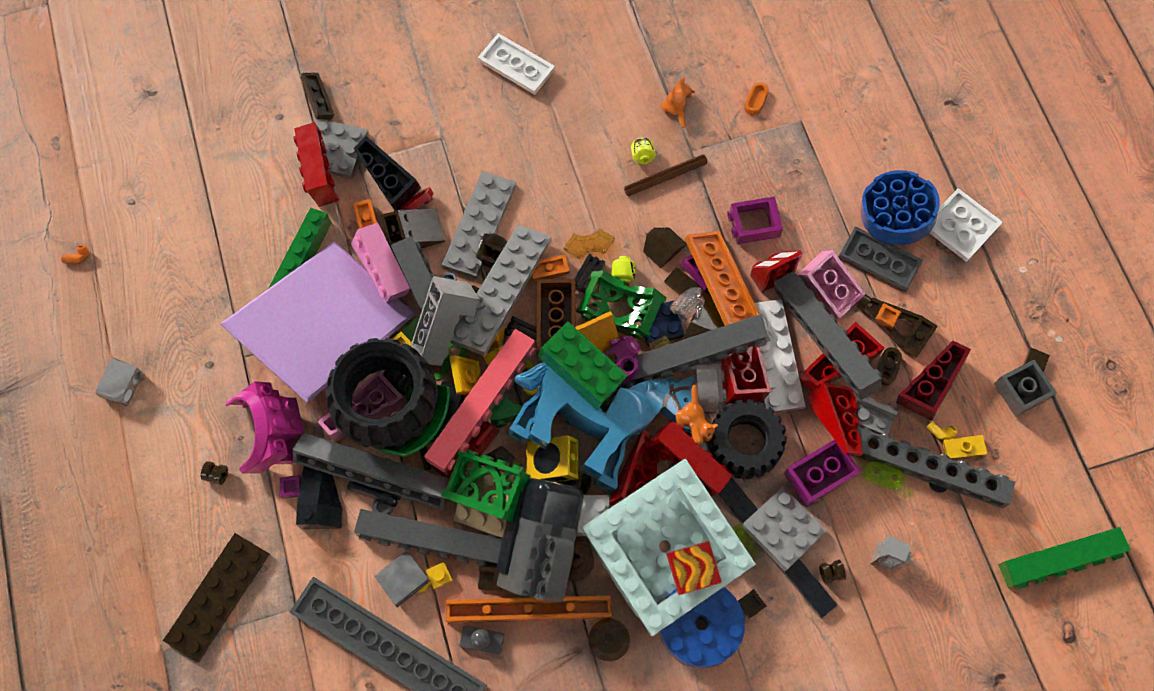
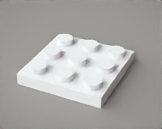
(964, 225)

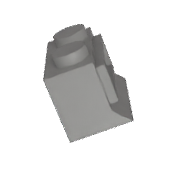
(892, 553)

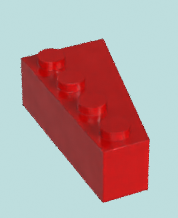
(314, 164)
(677, 445)

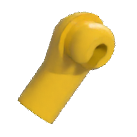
(942, 433)

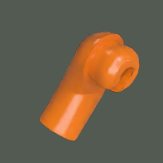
(79, 256)

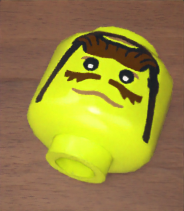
(642, 150)
(624, 269)

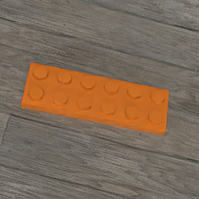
(721, 276)

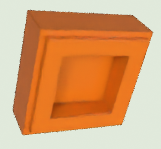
(887, 316)

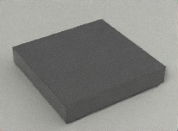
(402, 578)

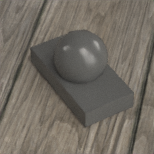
(481, 640)

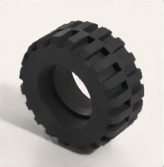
(758, 417)

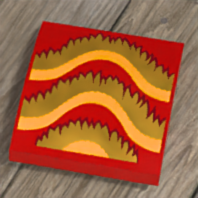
(693, 568)

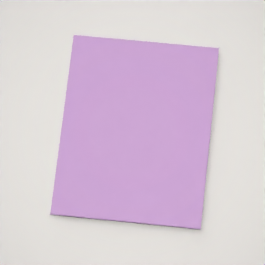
(314, 318)

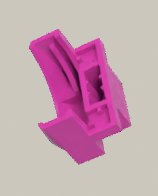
(276, 426)

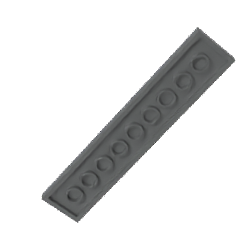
(379, 642)

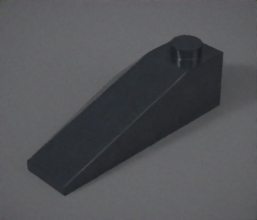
(318, 501)

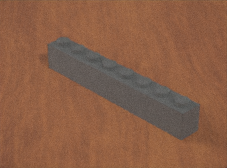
(828, 335)
(700, 349)
(371, 470)
(428, 538)

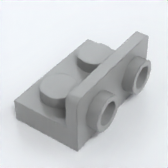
(875, 416)

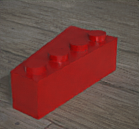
(823, 371)

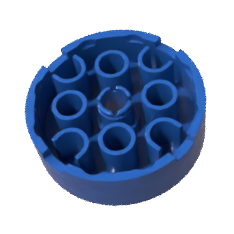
(900, 207)
(715, 643)

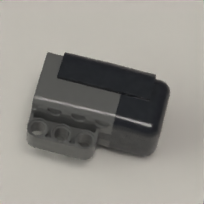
(540, 540)

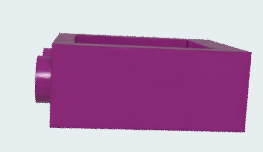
(775, 229)

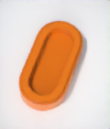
(756, 98)

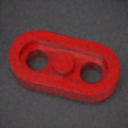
(423, 196)

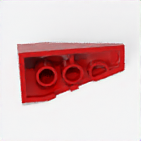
(638, 469)

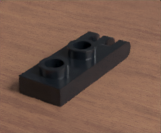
(373, 493)

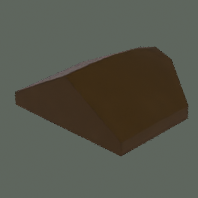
(662, 245)
(490, 248)

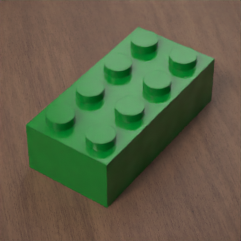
(582, 365)

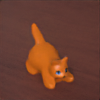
(676, 100)
(693, 416)

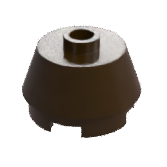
(609, 639)

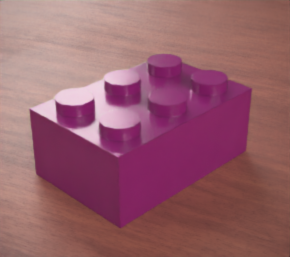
(821, 473)

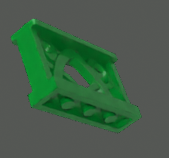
(499, 507)

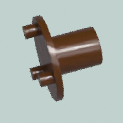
(582, 562)

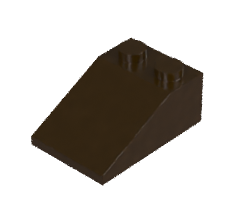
(705, 319)

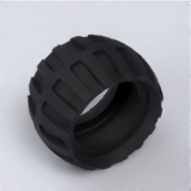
(370, 358)

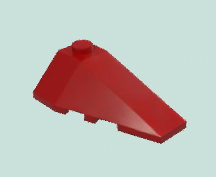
(836, 410)

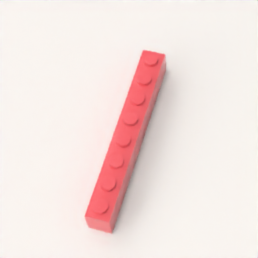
(480, 401)

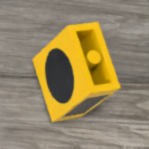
(555, 462)

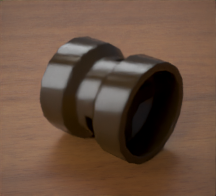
(214, 472)
(832, 571)

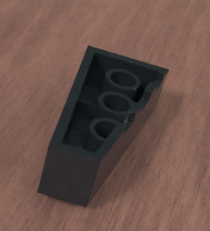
(390, 177)

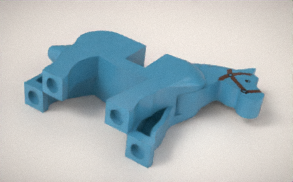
(624, 418)

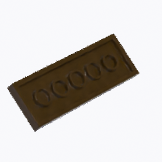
(216, 597)

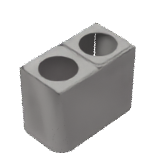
(119, 382)

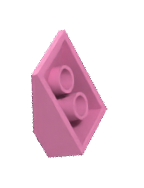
(832, 283)

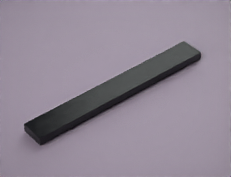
(797, 573)

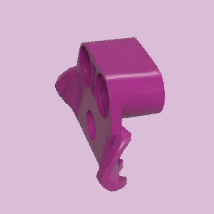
(626, 350)

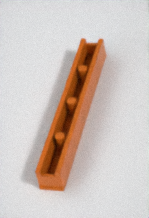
(528, 609)

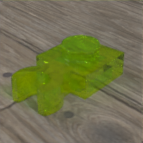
(745, 539)

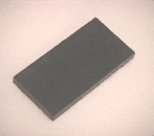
(880, 259)

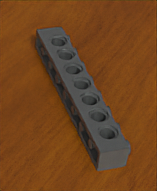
(978, 490)

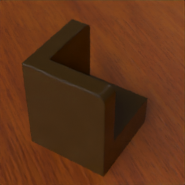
(488, 579)

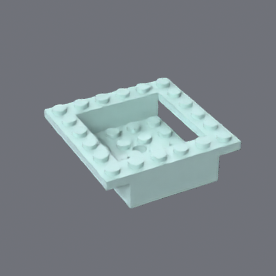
(668, 509)

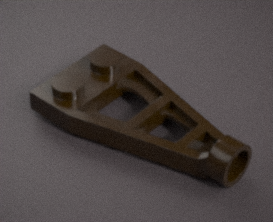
(918, 336)

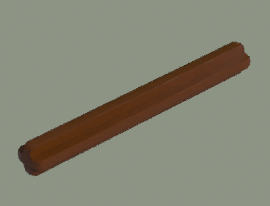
(665, 175)

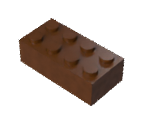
(554, 307)

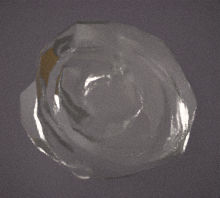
(688, 303)

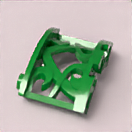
(608, 283)

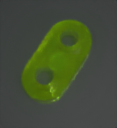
(884, 474)

